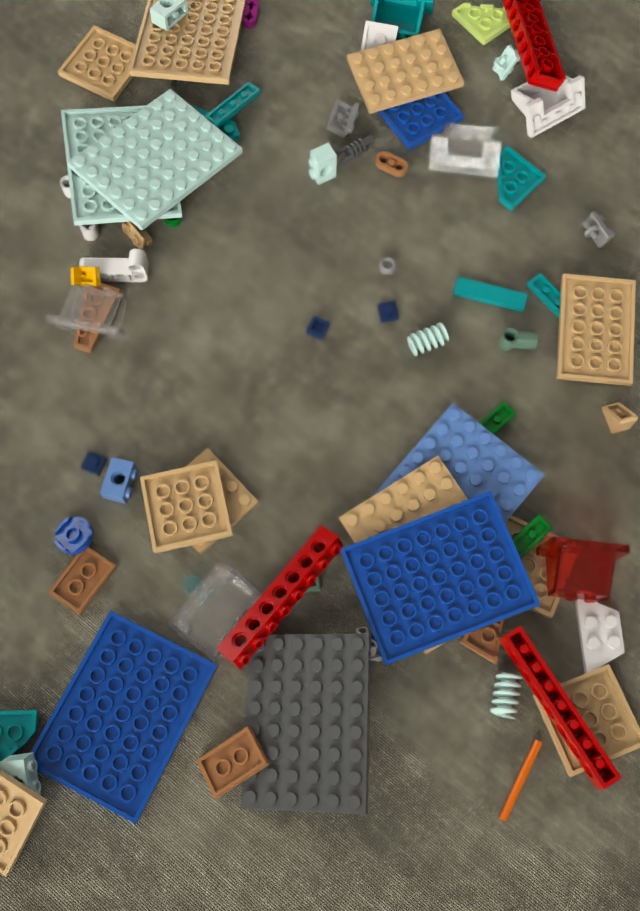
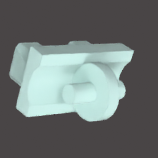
(504, 64)

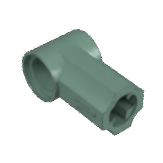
(519, 340)

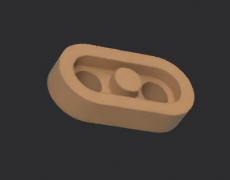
(391, 164)

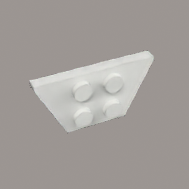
(599, 634)

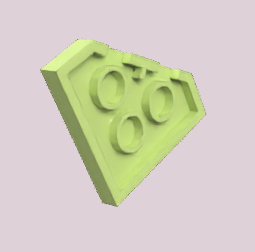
(482, 21)

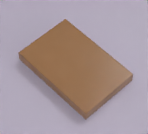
(82, 580)
(232, 762)

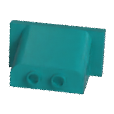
(402, 13)

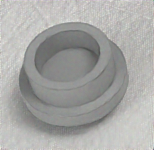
(387, 266)

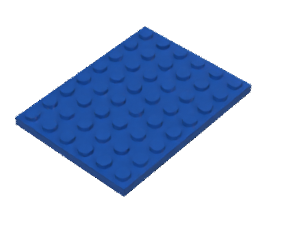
(439, 577)
(122, 716)

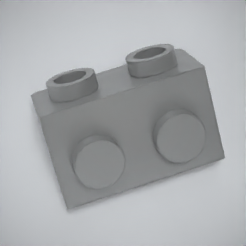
(342, 118)

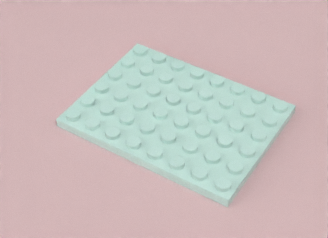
(80, 131)
(155, 158)

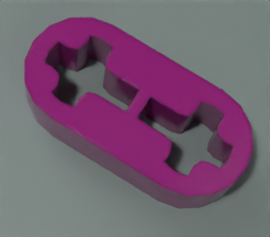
(251, 13)

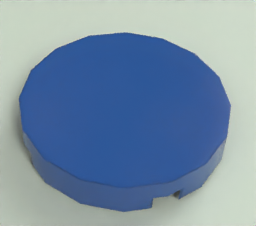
(73, 535)

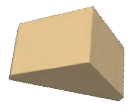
(619, 417)

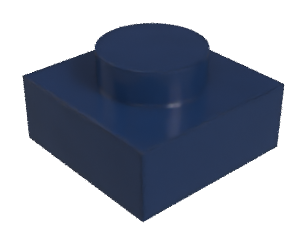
(387, 311)
(318, 327)
(94, 463)

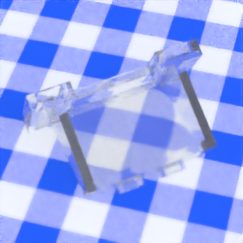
(466, 150)
(92, 311)

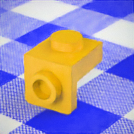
(85, 275)

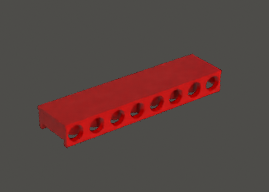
(535, 44)

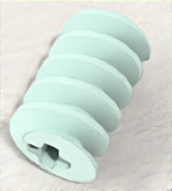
(427, 337)
(505, 695)

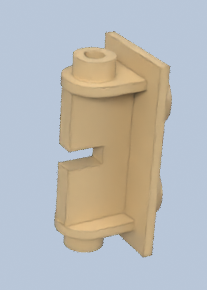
(138, 238)

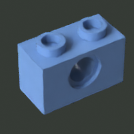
(119, 469)

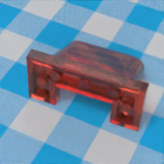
(580, 568)

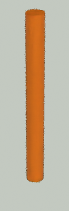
(513, 795)

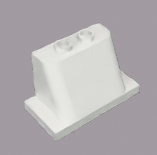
(547, 108)

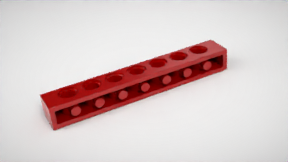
(271, 599)
(560, 709)

